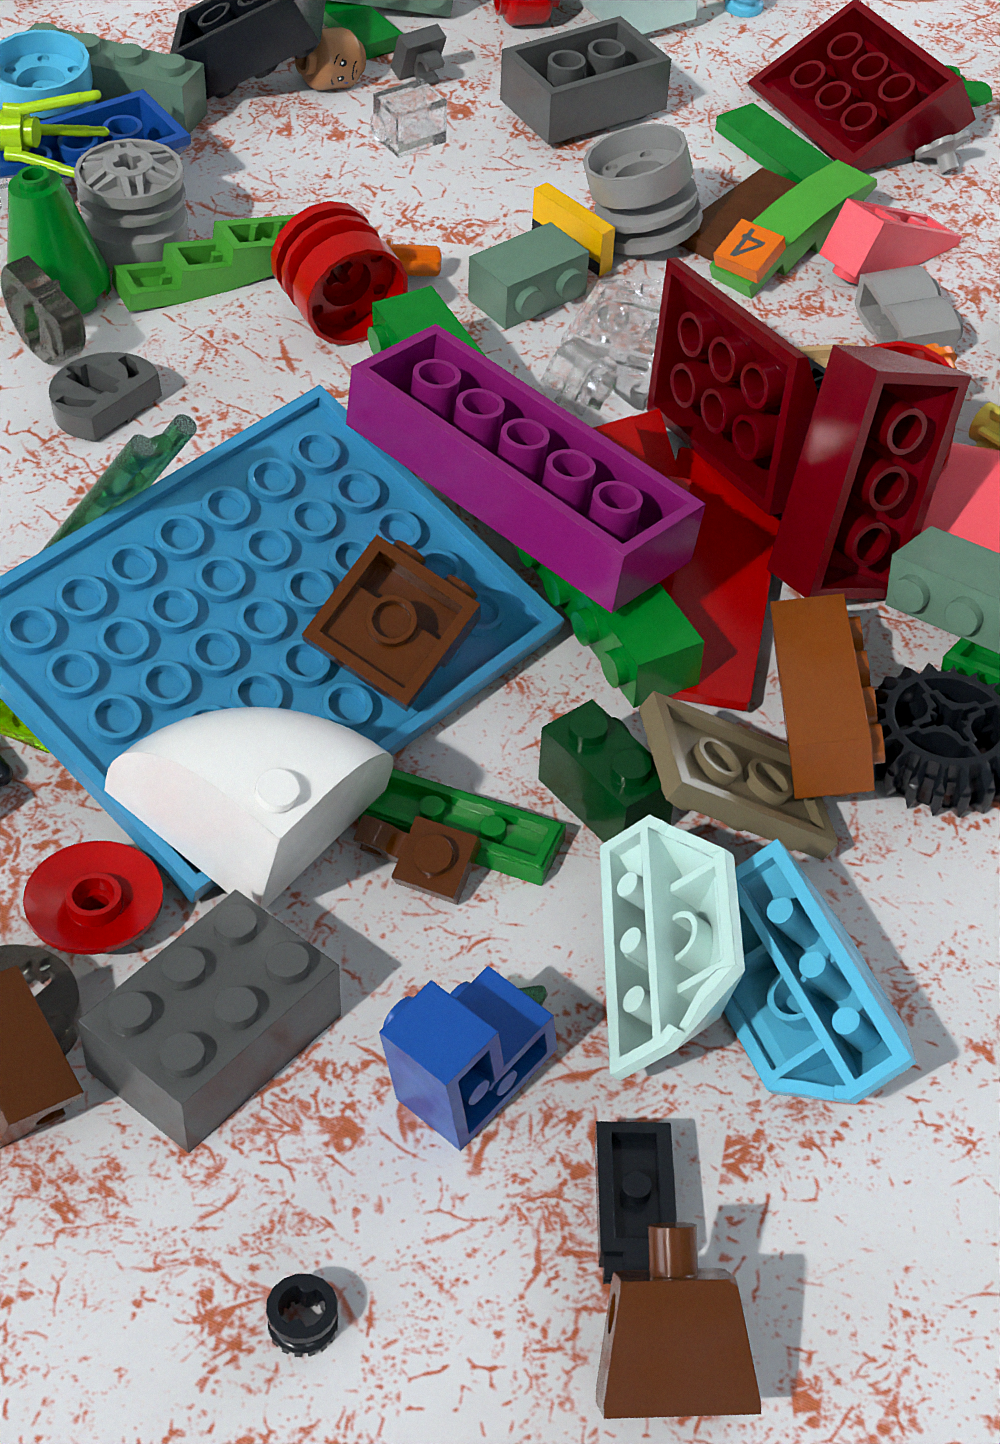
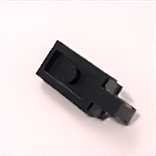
(631, 1191)

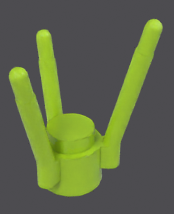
(22, 131)

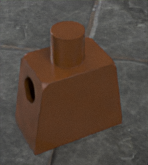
(675, 1337)

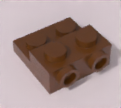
(394, 621)

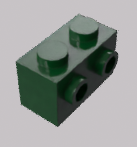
(600, 771)

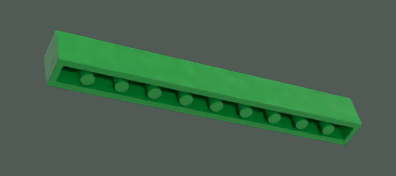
(641, 644)

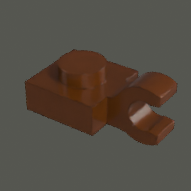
(428, 859)

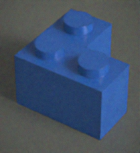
(465, 1051)

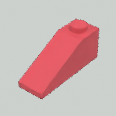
(882, 238)

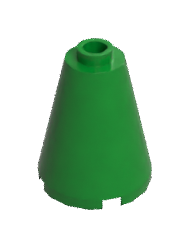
(55, 236)

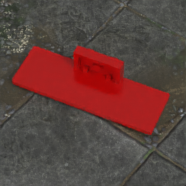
(723, 584)

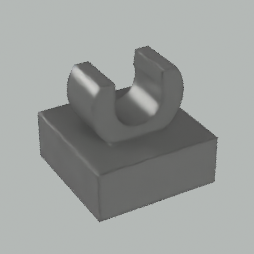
(419, 54)

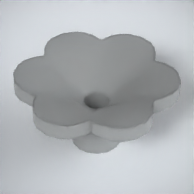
(944, 151)

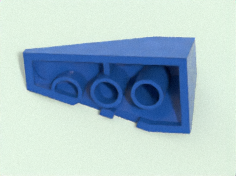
(126, 116)

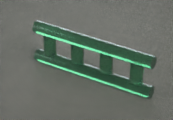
(129, 474)

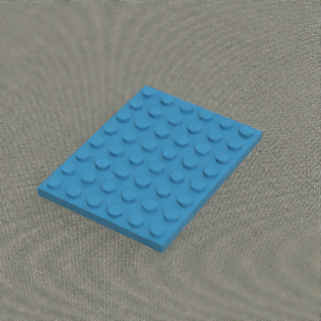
(204, 598)

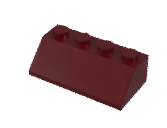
(865, 470)

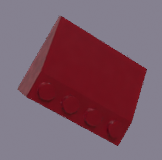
(864, 90)
(730, 387)

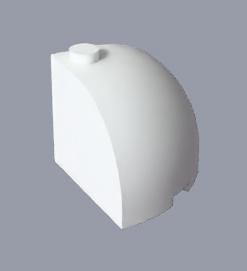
(250, 791)

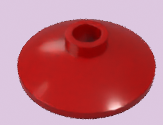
(91, 877)

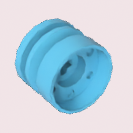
(43, 66)

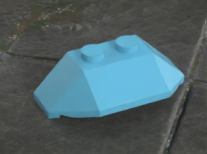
(806, 994)

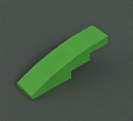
(804, 219)
(202, 268)

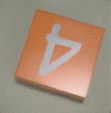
(749, 251)

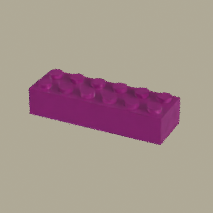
(524, 466)

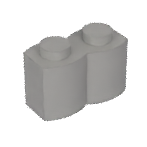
(907, 308)

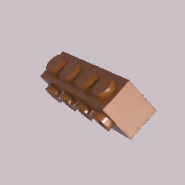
(826, 697)

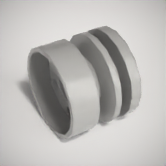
(644, 187)
(132, 199)

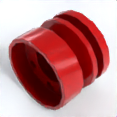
(335, 269)

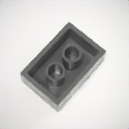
(584, 79)
(211, 1019)

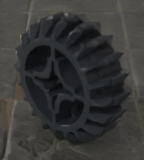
(939, 753)

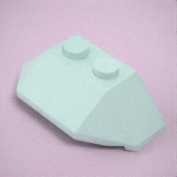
(666, 940)

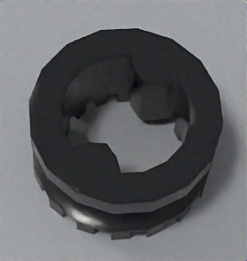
(294, 1335)

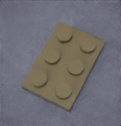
(732, 776)

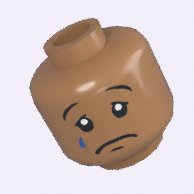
(335, 61)

